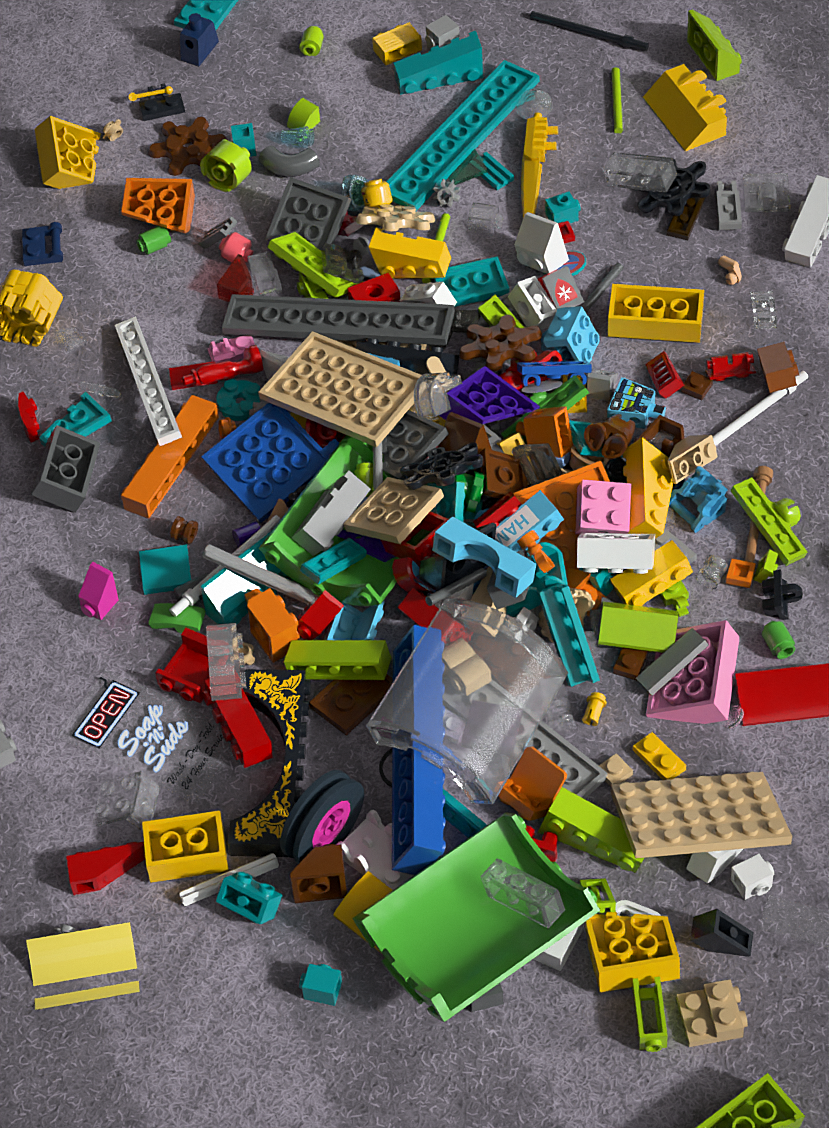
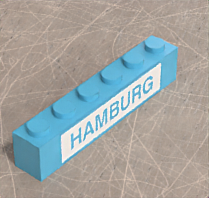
(535, 515)

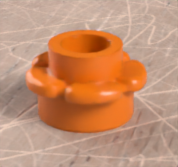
(225, 427)

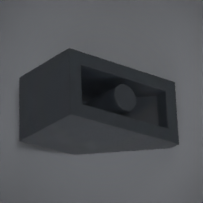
(721, 934)

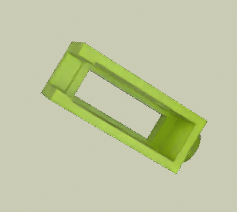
(653, 1041)

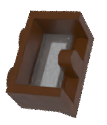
(663, 434)

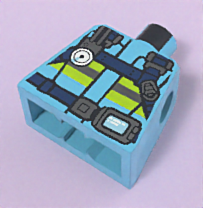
(634, 403)

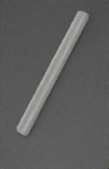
(258, 574)

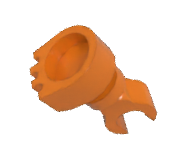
(540, 557)

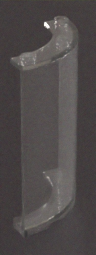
(471, 696)

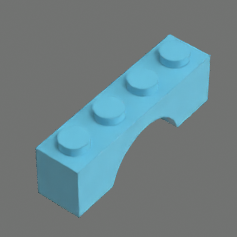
(460, 541)

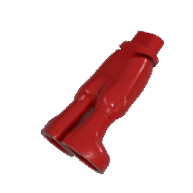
(226, 370)

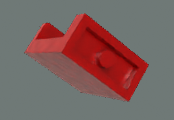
(187, 668)

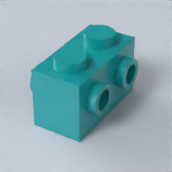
(249, 898)

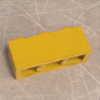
(668, 569)

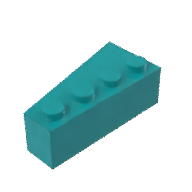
(441, 66)

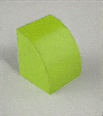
(303, 115)

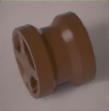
(184, 530)

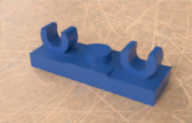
(553, 370)

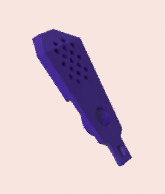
(372, 545)

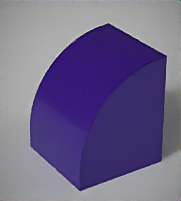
(243, 533)

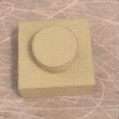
(617, 770)

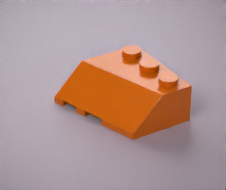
(160, 202)

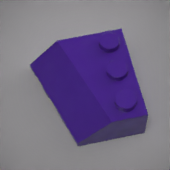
(487, 398)

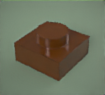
(697, 385)

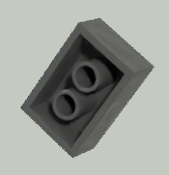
(65, 469)

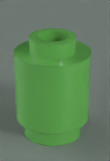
(153, 240)
(778, 639)

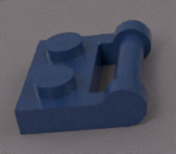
(35, 244)

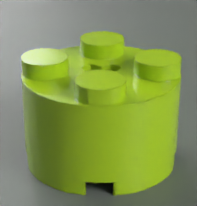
(226, 165)

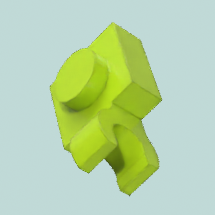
(678, 596)

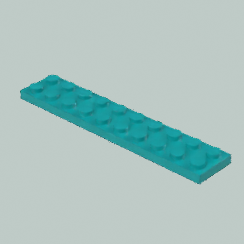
(460, 134)

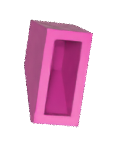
(98, 592)

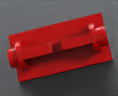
(719, 368)

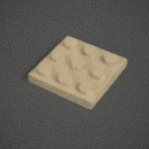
(393, 510)

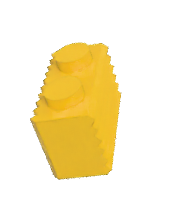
(397, 43)

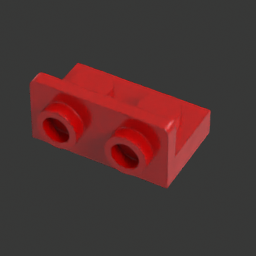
(499, 511)

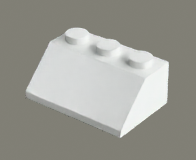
(615, 552)

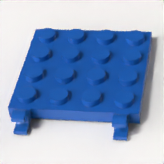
(267, 459)

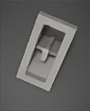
(601, 384)

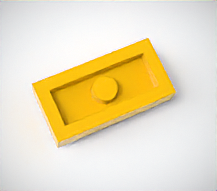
(659, 757)

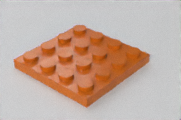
(563, 495)

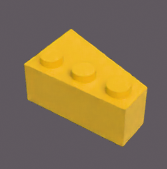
(408, 256)

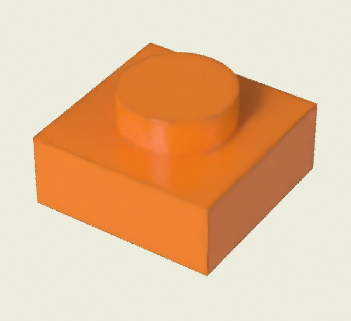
(740, 573)

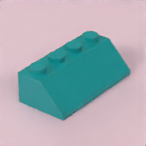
(226, 590)

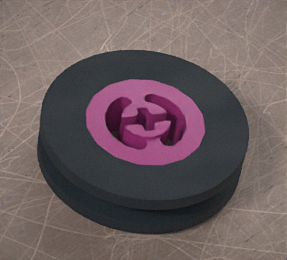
(322, 814)

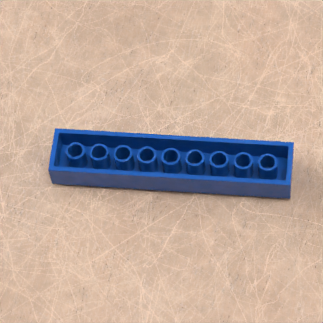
(415, 792)

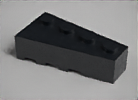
(411, 357)

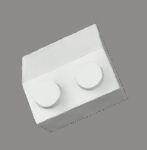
(540, 244)

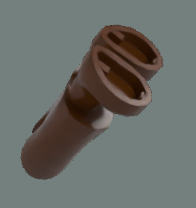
(613, 432)

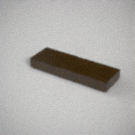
(682, 225)

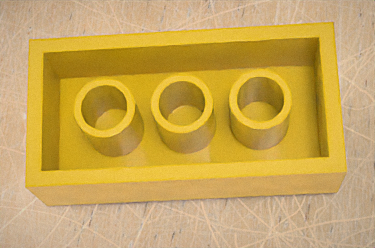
(655, 313)

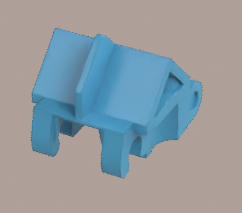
(706, 493)

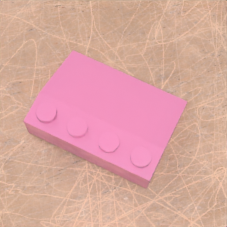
(705, 684)

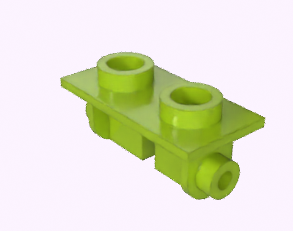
(309, 289)

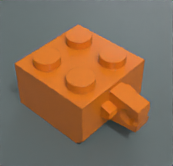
(271, 623)

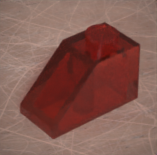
(235, 280)

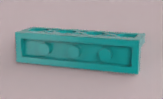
(568, 634)

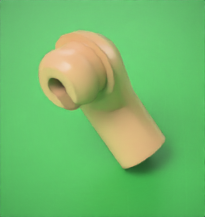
(733, 267)

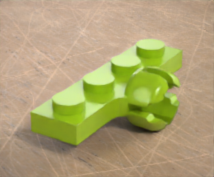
(772, 519)

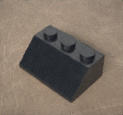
(441, 572)

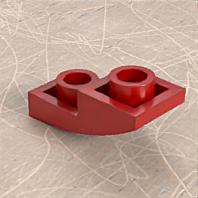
(27, 412)

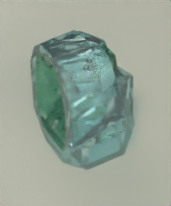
(352, 188)

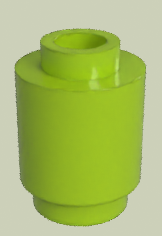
(311, 41)

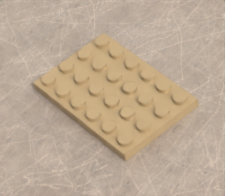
(342, 389)
(700, 814)

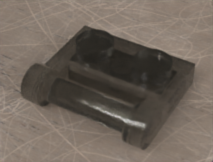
(335, 262)
(541, 459)

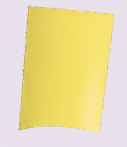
(81, 956)

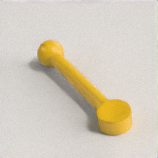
(133, 97)

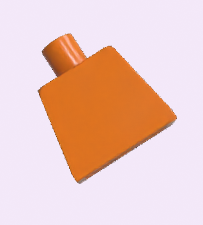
(550, 427)

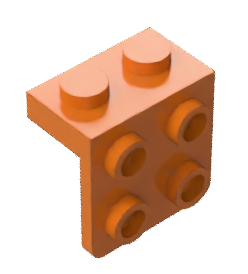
(533, 785)

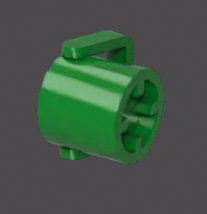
(473, 489)

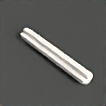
(213, 885)

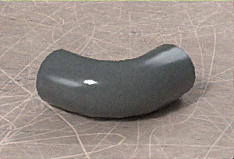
(288, 165)

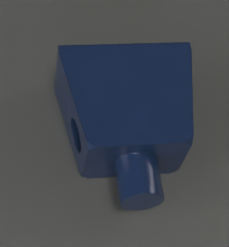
(197, 39)

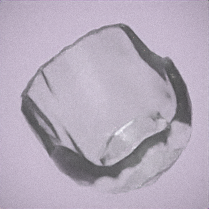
(533, 102)

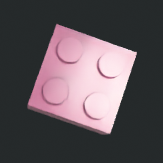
(603, 507)

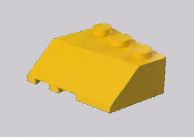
(66, 153)
(631, 949)

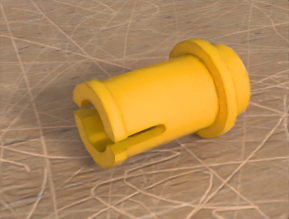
(596, 702)

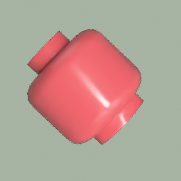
(234, 245)

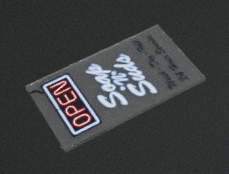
(149, 735)

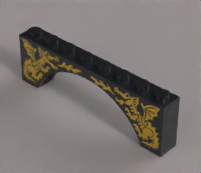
(282, 700)

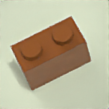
(778, 366)

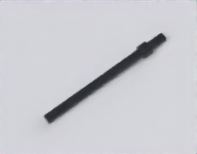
(627, 41)

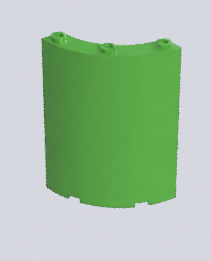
(359, 584)
(453, 940)

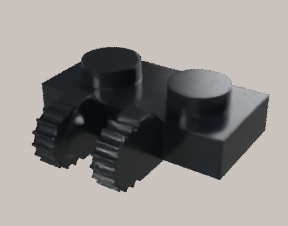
(161, 106)

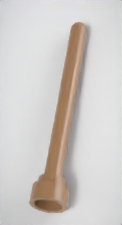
(763, 477)

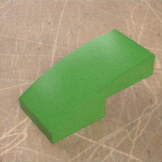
(190, 617)

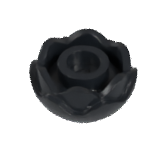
(613, 468)

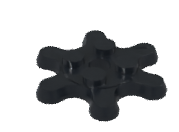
(677, 197)
(442, 466)

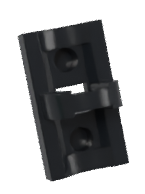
(780, 589)

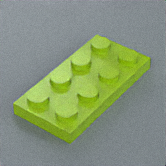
(308, 260)

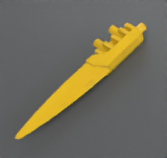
(533, 153)

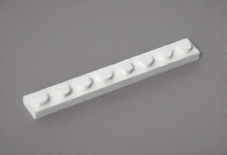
(148, 381)

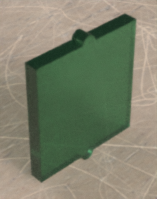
(469, 170)

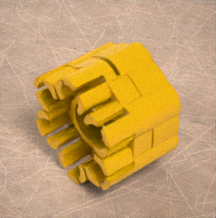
(27, 306)

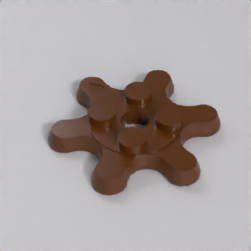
(180, 135)
(511, 345)

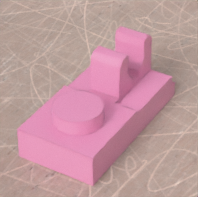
(229, 349)

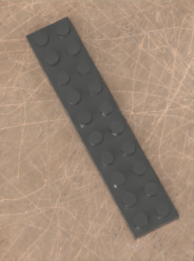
(338, 319)

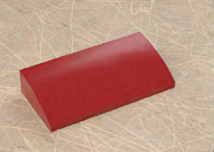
(783, 694)

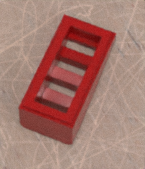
(670, 386)

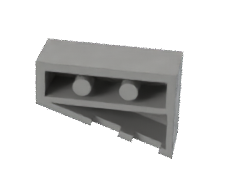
(330, 513)

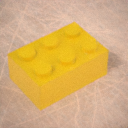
(185, 846)

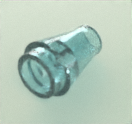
(299, 136)

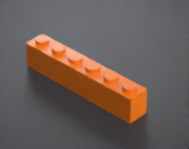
(167, 461)

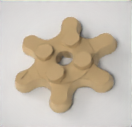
(394, 218)

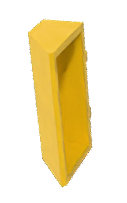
(687, 108)

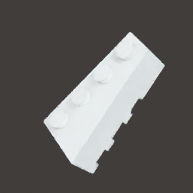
(810, 226)

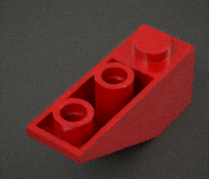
(100, 867)

